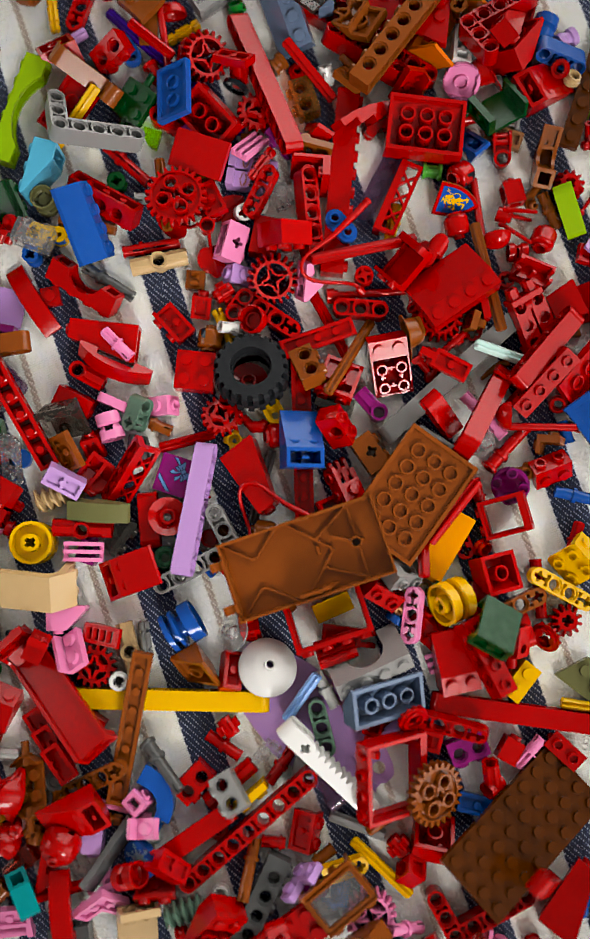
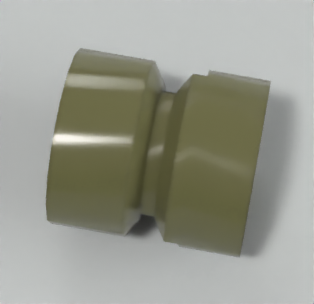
(43, 201)

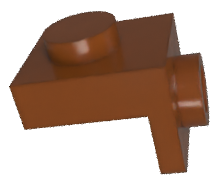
(552, 438)

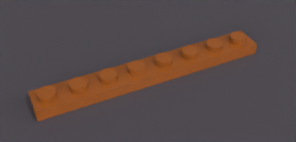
(130, 723)

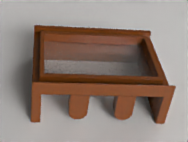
(339, 897)

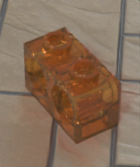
(305, 99)

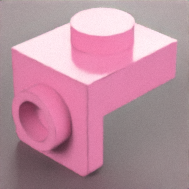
(165, 405)

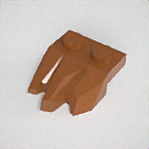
(359, 20)

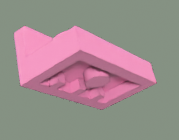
(70, 651)

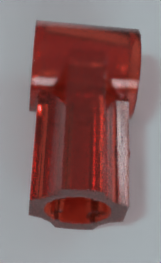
(26, 857)

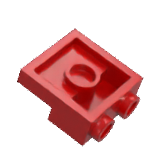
(347, 387)

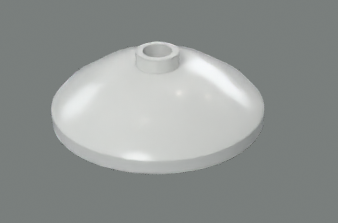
(258, 677)

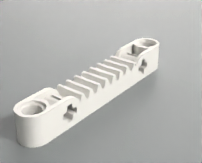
(302, 742)

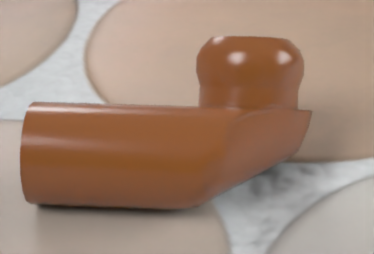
(530, 203)

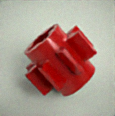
(223, 292)
(228, 726)
(398, 845)

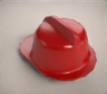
(486, 75)

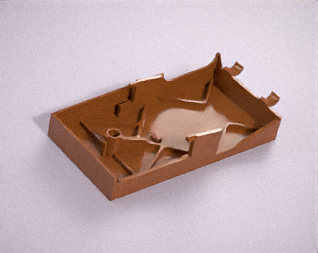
(304, 559)

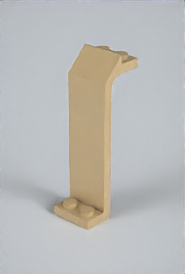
(39, 590)

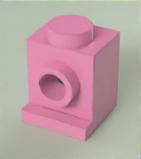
(142, 797)

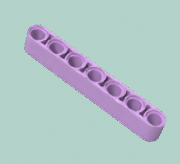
(193, 509)

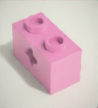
(231, 242)

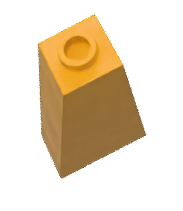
(447, 547)

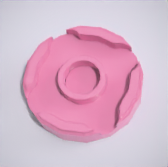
(461, 81)

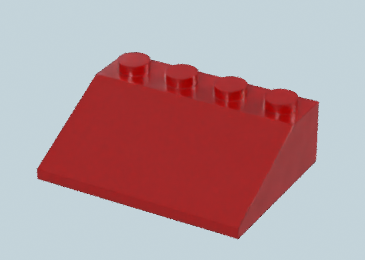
(425, 128)
(452, 287)

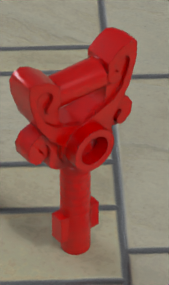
(429, 374)

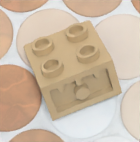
(138, 921)

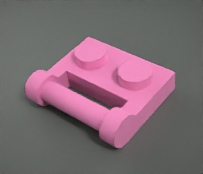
(12, 926)

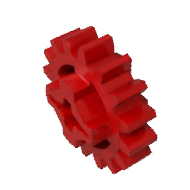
(254, 115)
(215, 422)
(93, 675)

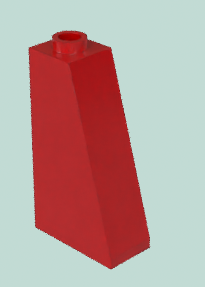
(90, 330)
(247, 464)
(568, 903)

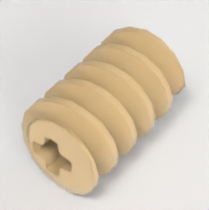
(49, 499)

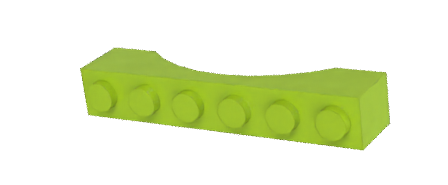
(31, 77)

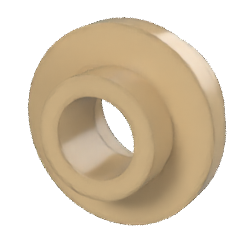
(572, 79)

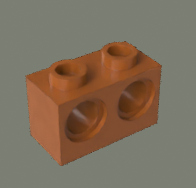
(308, 367)

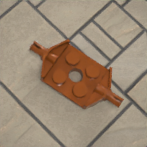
(34, 798)

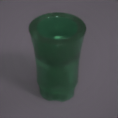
(164, 566)

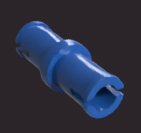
(571, 494)

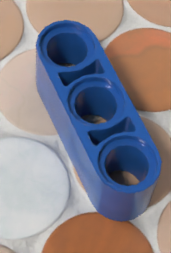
(551, 49)

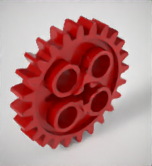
(168, 211)

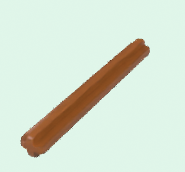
(349, 357)

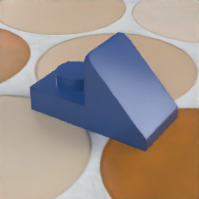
(474, 145)

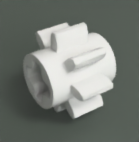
(326, 72)

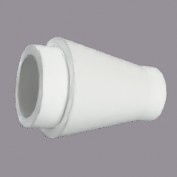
(114, 684)

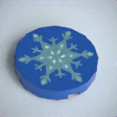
(138, 850)

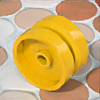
(22, 542)
(451, 601)

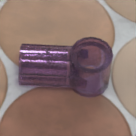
(331, 797)

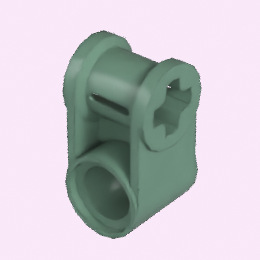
(138, 412)

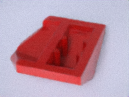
(97, 473)

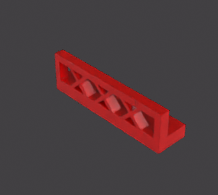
(390, 198)
(125, 467)

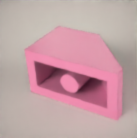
(65, 619)

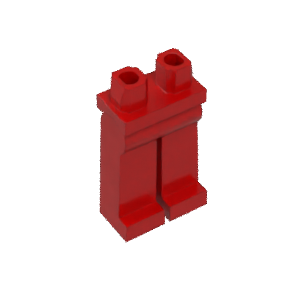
(528, 311)

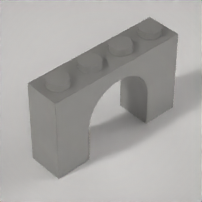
(393, 661)

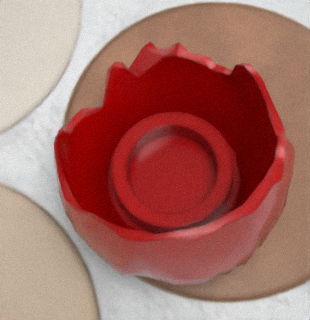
(252, 319)

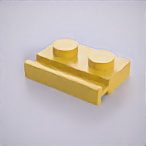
(256, 791)

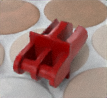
(437, 247)

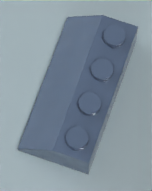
(287, 20)
(383, 701)

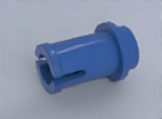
(567, 434)

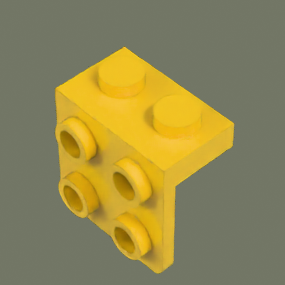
(573, 560)

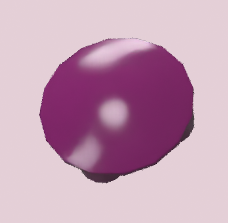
(509, 481)

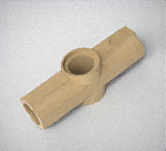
(146, 264)
(127, 639)

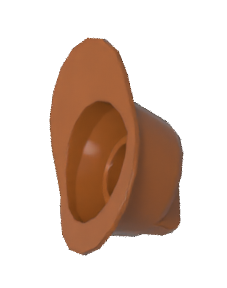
(414, 330)

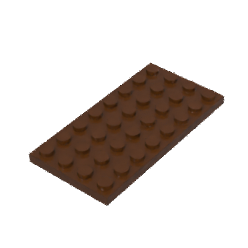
(519, 833)

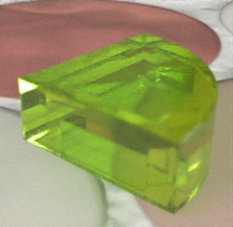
(153, 138)

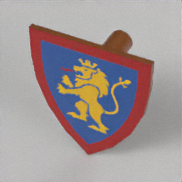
(453, 198)

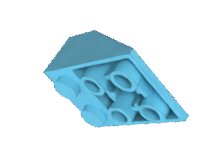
(42, 167)

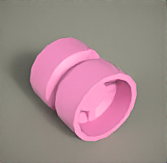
(106, 420)

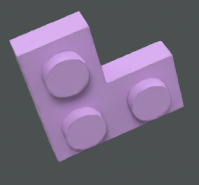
(304, 874)

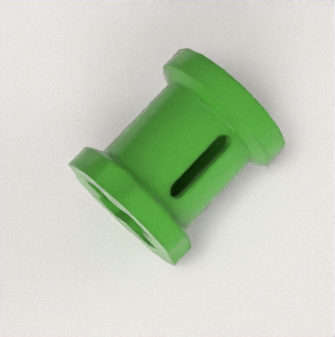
(431, 171)

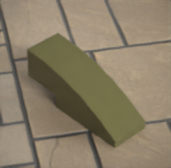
(98, 511)

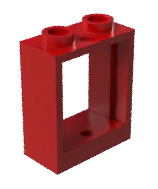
(523, 505)

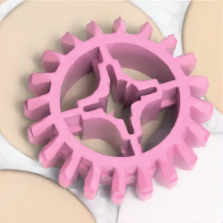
(378, 910)

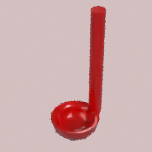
(169, 12)
(495, 239)
(504, 420)

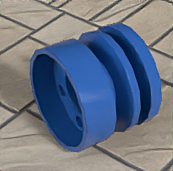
(178, 628)

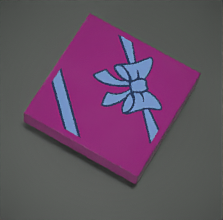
(172, 475)

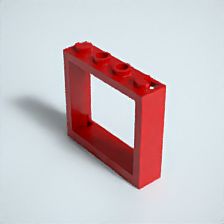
(328, 644)
(416, 757)

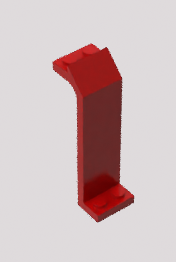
(57, 699)

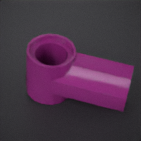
(370, 403)

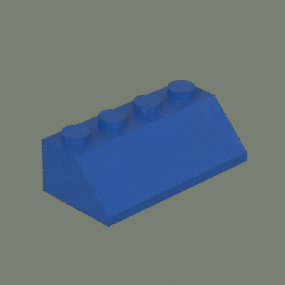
(83, 222)

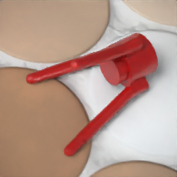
(505, 215)

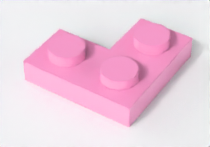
(99, 902)

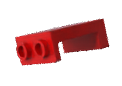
(404, 264)

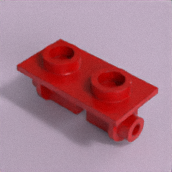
(564, 750)

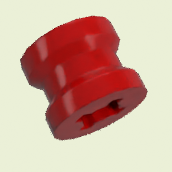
(365, 273)

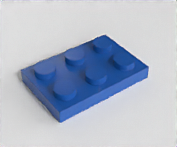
(174, 91)

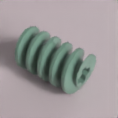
(181, 912)

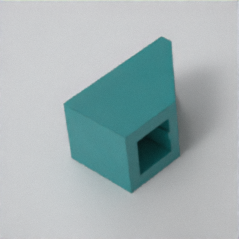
(22, 893)

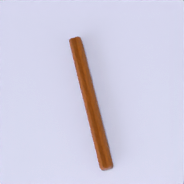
(494, 299)

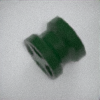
(121, 186)

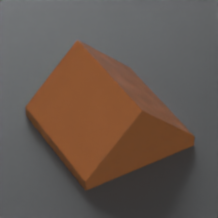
(195, 666)

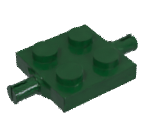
(136, 101)

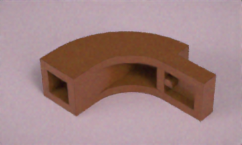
(543, 164)

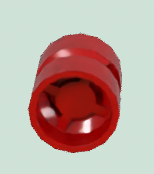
(129, 876)

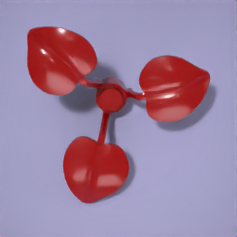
(206, 227)

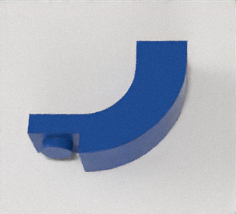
(165, 799)

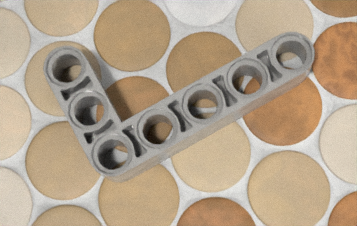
(87, 132)
(204, 558)

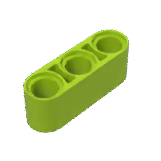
(569, 210)

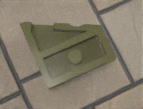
(577, 677)

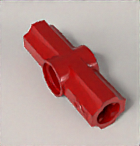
(71, 528)
(244, 771)

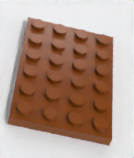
(417, 491)

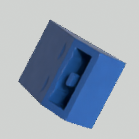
(300, 441)

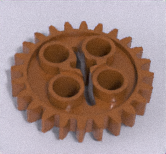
(434, 793)

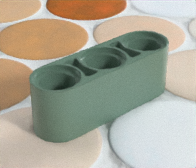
(321, 716)

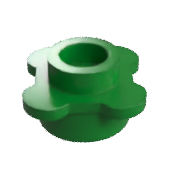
(236, 6)

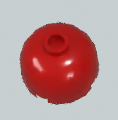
(59, 846)

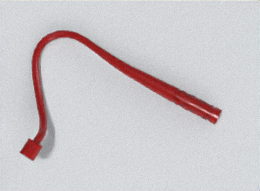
(349, 219)
(297, 510)

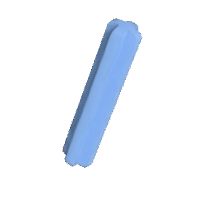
(302, 695)

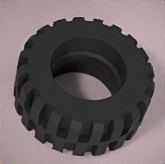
(245, 350)

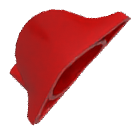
(12, 794)

